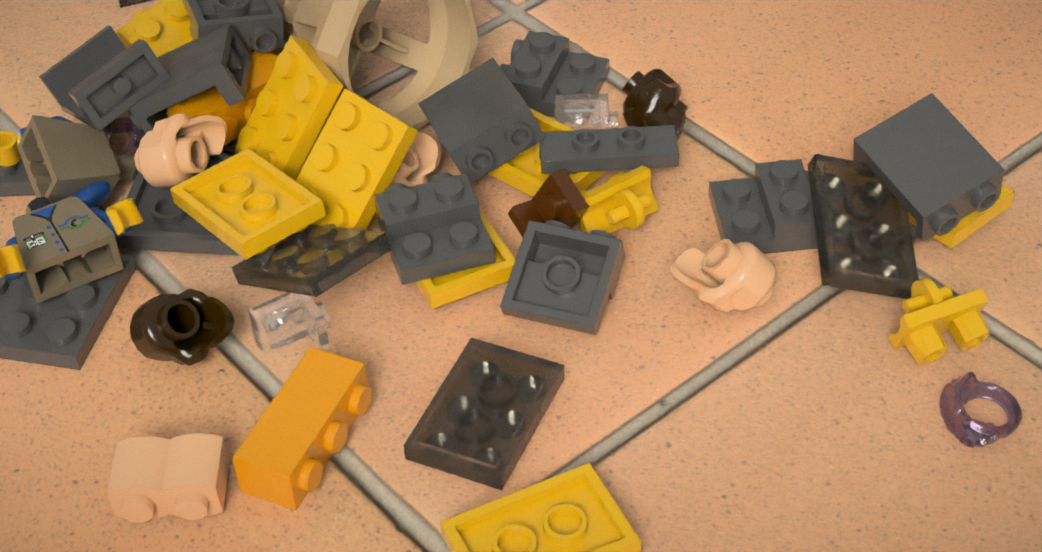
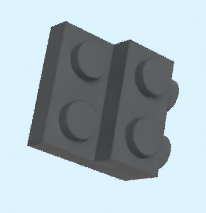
(255, 22)
(546, 68)
(767, 210)
(433, 227)
(563, 276)

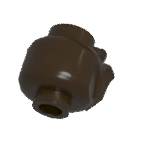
(654, 101)
(180, 326)

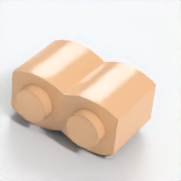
(169, 477)

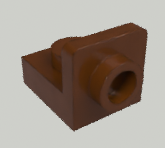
(555, 200)

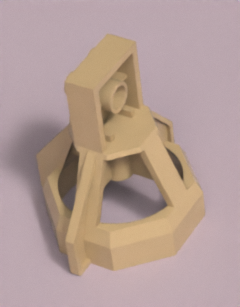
(346, 27)

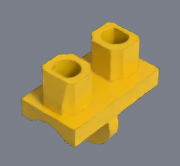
(619, 202)
(935, 312)

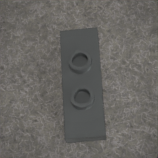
(609, 149)

